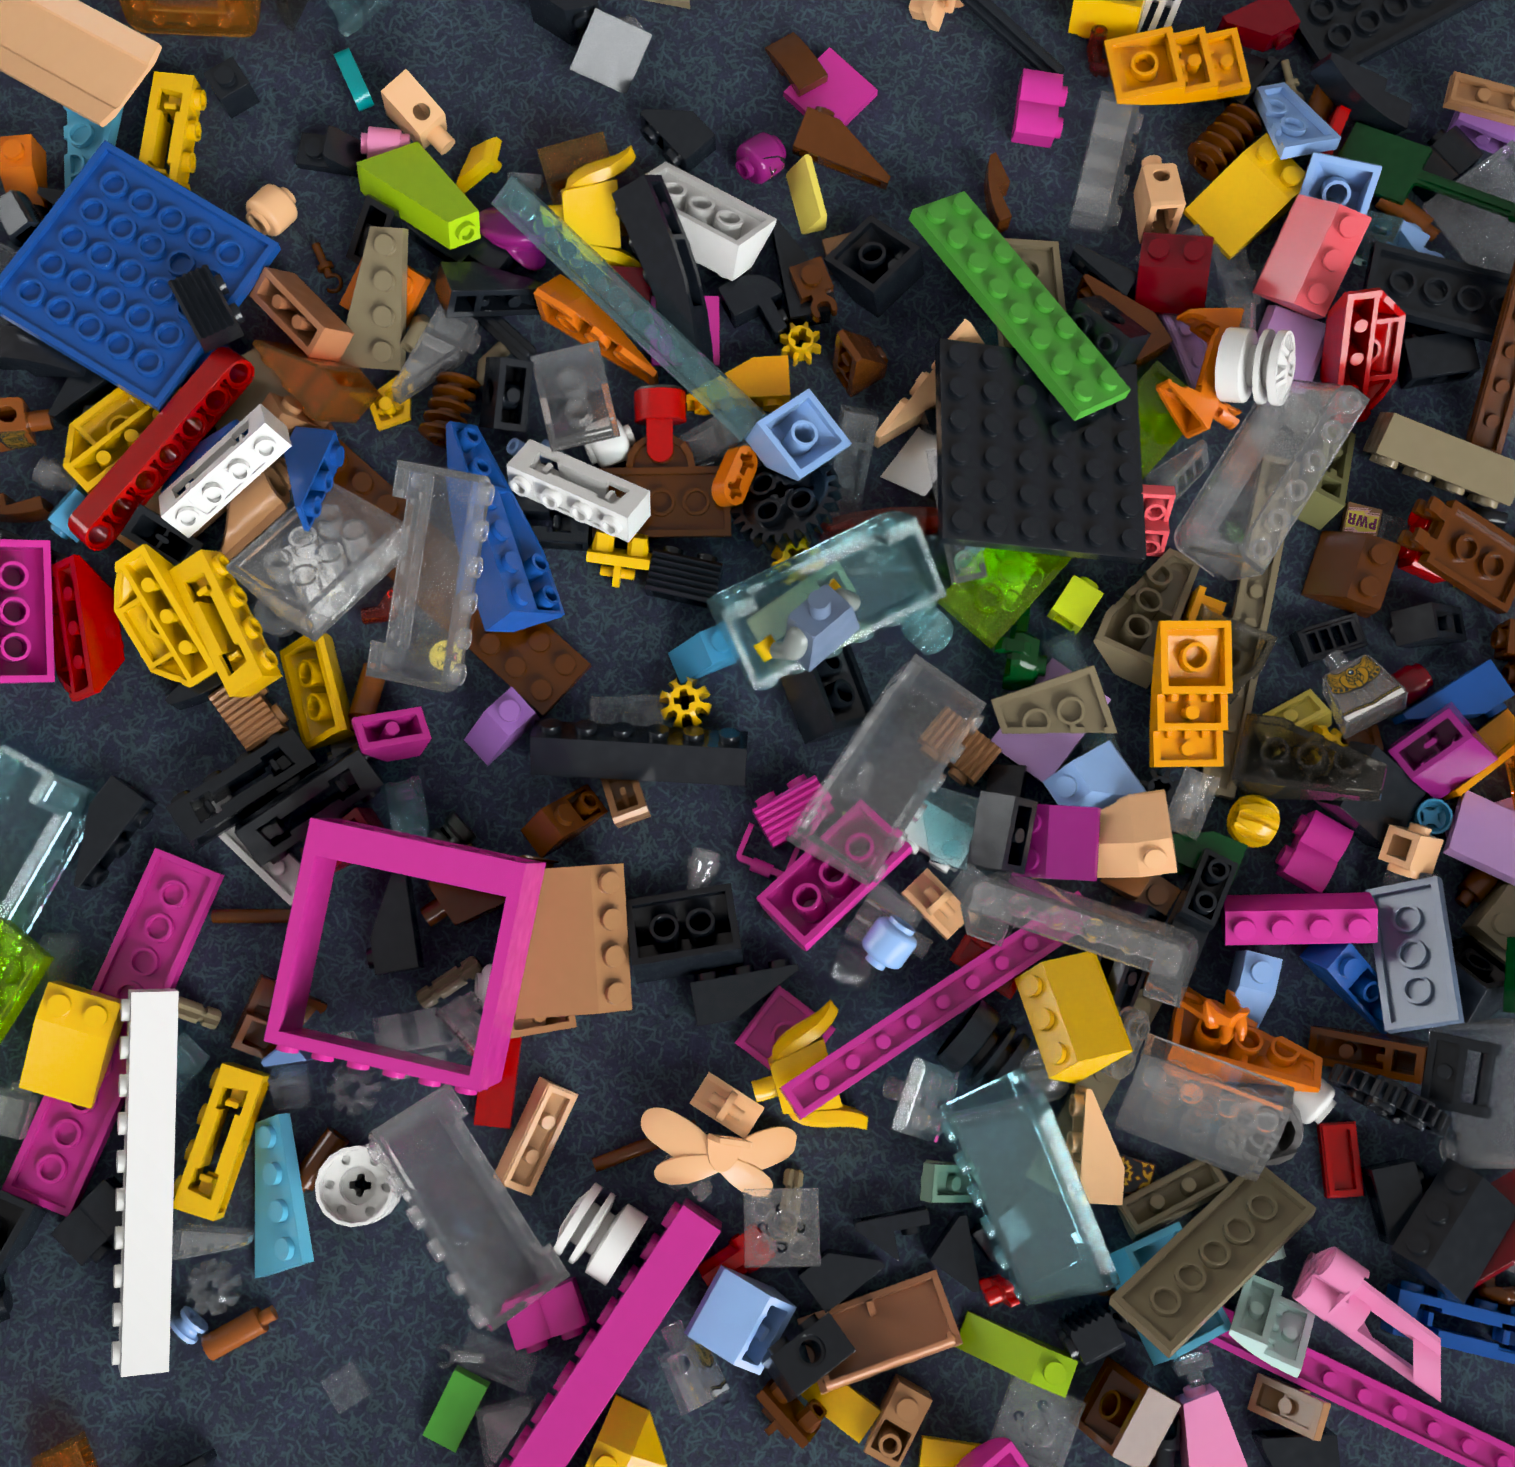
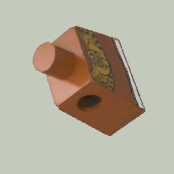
(20, 424)

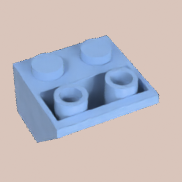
(740, 1319)

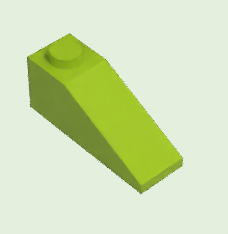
(1017, 1354)

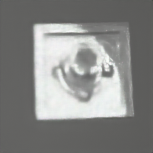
(920, 1099)
(799, 1210)
(1039, 1425)

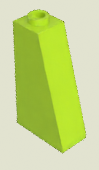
(421, 193)

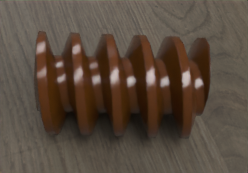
(1223, 140)
(447, 405)

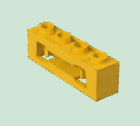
(182, 99)
(226, 623)
(206, 1198)

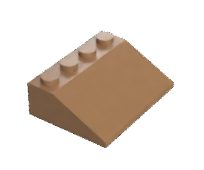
(578, 945)

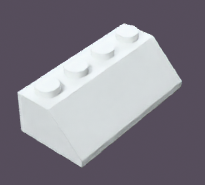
(719, 227)

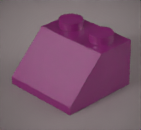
(1064, 843)

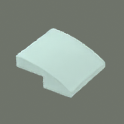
(1272, 1325)

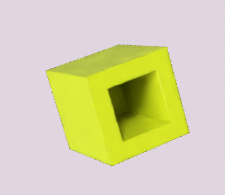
(1075, 603)

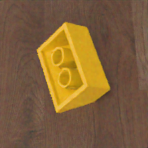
(1073, 1016)

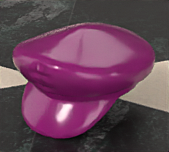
(504, 234)

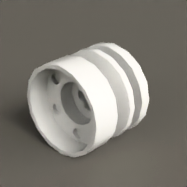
(1255, 366)
(337, 1189)
(599, 1233)

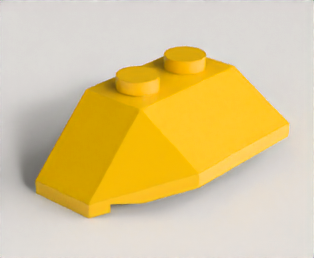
(104, 435)
(158, 618)
(627, 1438)

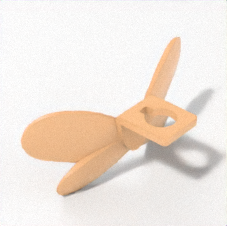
(703, 1155)

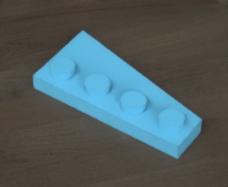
(83, 140)
(280, 1209)

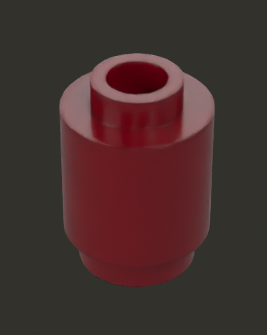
(1414, 680)

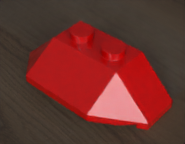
(1363, 344)
(84, 628)

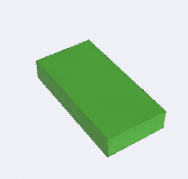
(456, 1408)

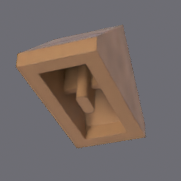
(625, 801)

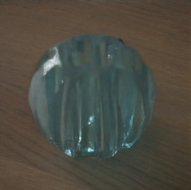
(928, 630)

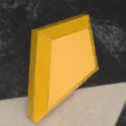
(479, 163)
(387, 411)

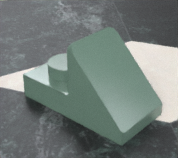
(943, 1183)

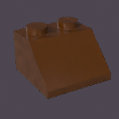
(1351, 571)
(1126, 1414)

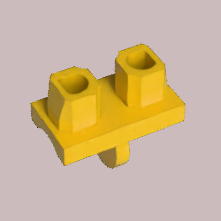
(635, 556)

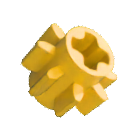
(802, 353)

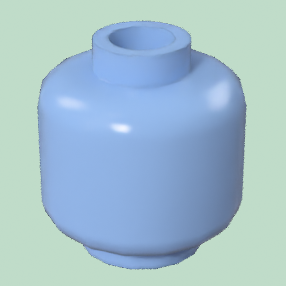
(889, 942)

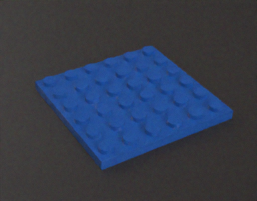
(102, 268)

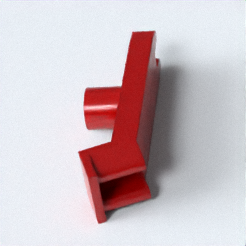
(997, 1290)

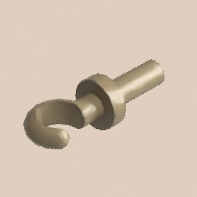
(1289, 80)

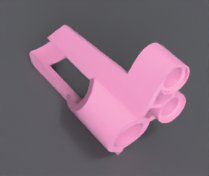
(1336, 1292)

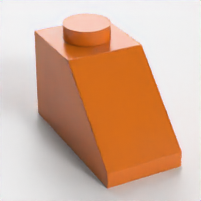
(23, 166)

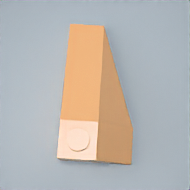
(909, 412)
(1136, 837)

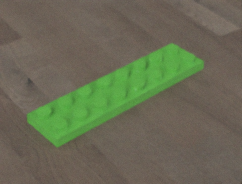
(1019, 305)

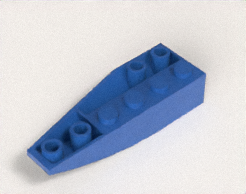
(516, 577)

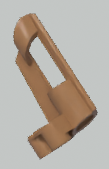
(253, 509)

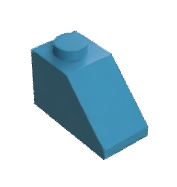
(701, 655)

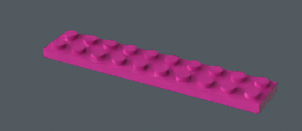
(145, 954)

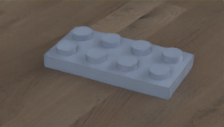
(1415, 957)

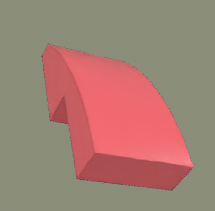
(1157, 511)

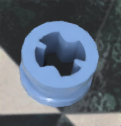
(188, 1325)

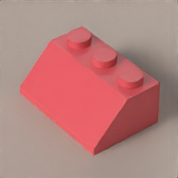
(1311, 255)

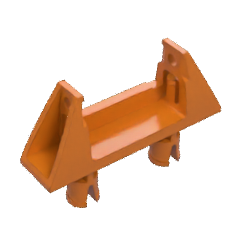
(1197, 408)

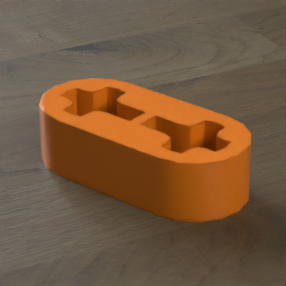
(732, 474)

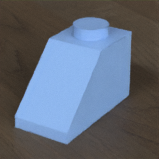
(1255, 981)

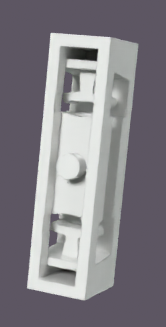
(224, 471)
(579, 490)

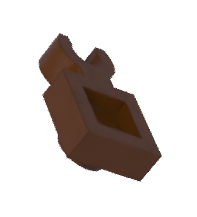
(813, 284)

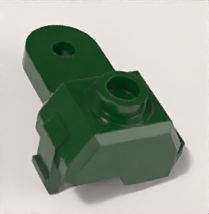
(1023, 655)

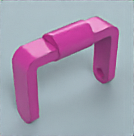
(759, 866)

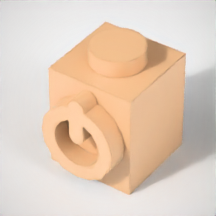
(1410, 850)

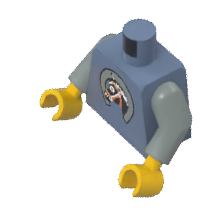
(815, 627)

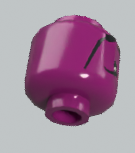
(760, 158)

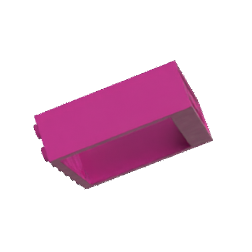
(428, 859)

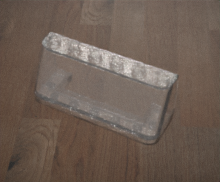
(1267, 479)
(434, 576)
(888, 771)
(1084, 923)
(464, 1209)

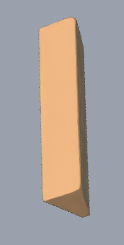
(535, 1136)

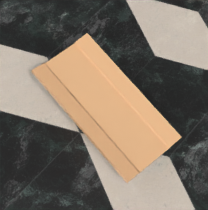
(74, 55)

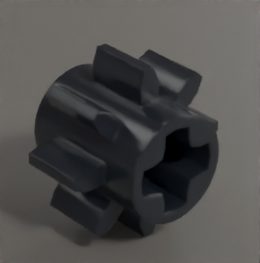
(1164, 779)

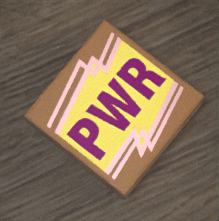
(1360, 519)

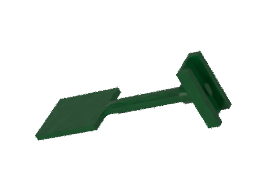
(1403, 169)

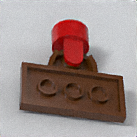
(666, 467)

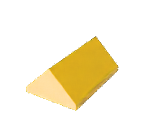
(317, 691)

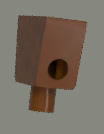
(459, 904)

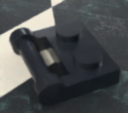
(1447, 1069)

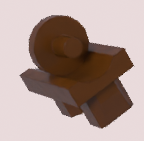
(790, 1418)

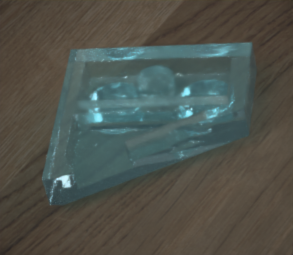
(949, 827)

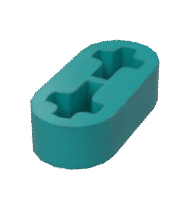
(354, 79)

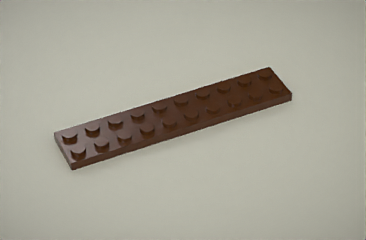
(529, 659)

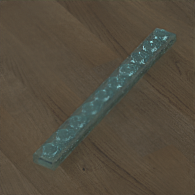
(628, 308)

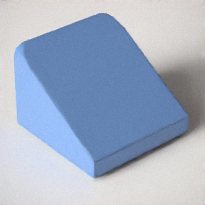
(278, 1058)

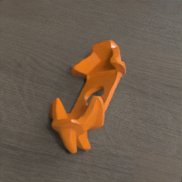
(1230, 1018)

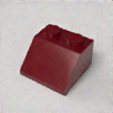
(1173, 272)

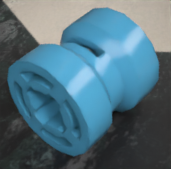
(1435, 813)

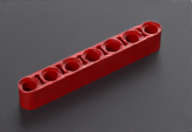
(161, 448)

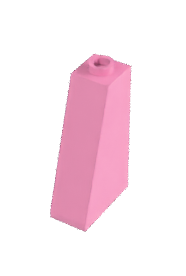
(1206, 1430)

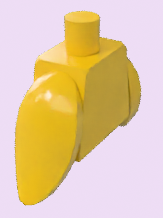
(591, 208)
(795, 1053)

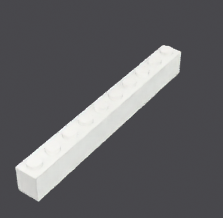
(147, 1182)

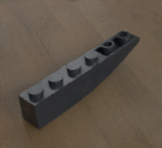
(665, 257)

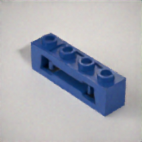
(1412, 1294)

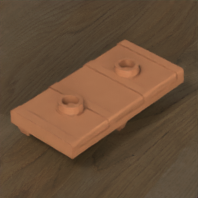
(891, 1329)

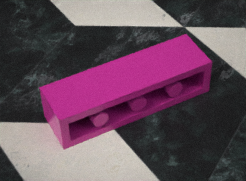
(1299, 919)

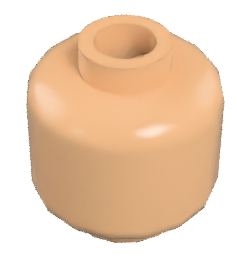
(271, 210)

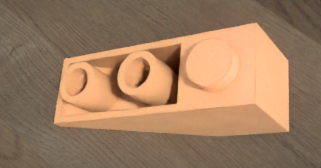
(1094, 1150)

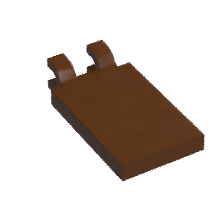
(1465, 551)

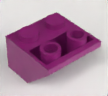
(1442, 752)

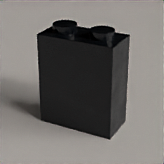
(1372, 818)

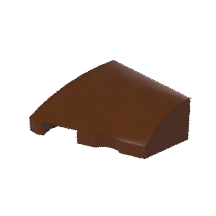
(252, 1025)

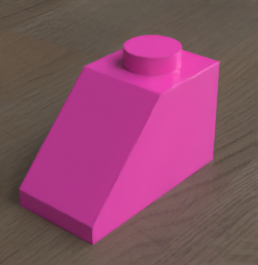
(392, 734)

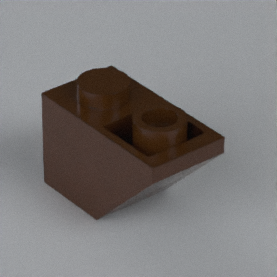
(563, 820)

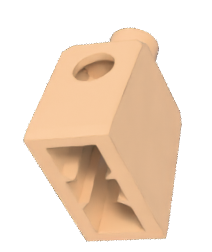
(416, 113)
(1160, 189)

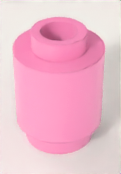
(382, 140)

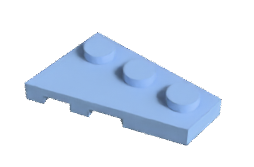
(1292, 123)

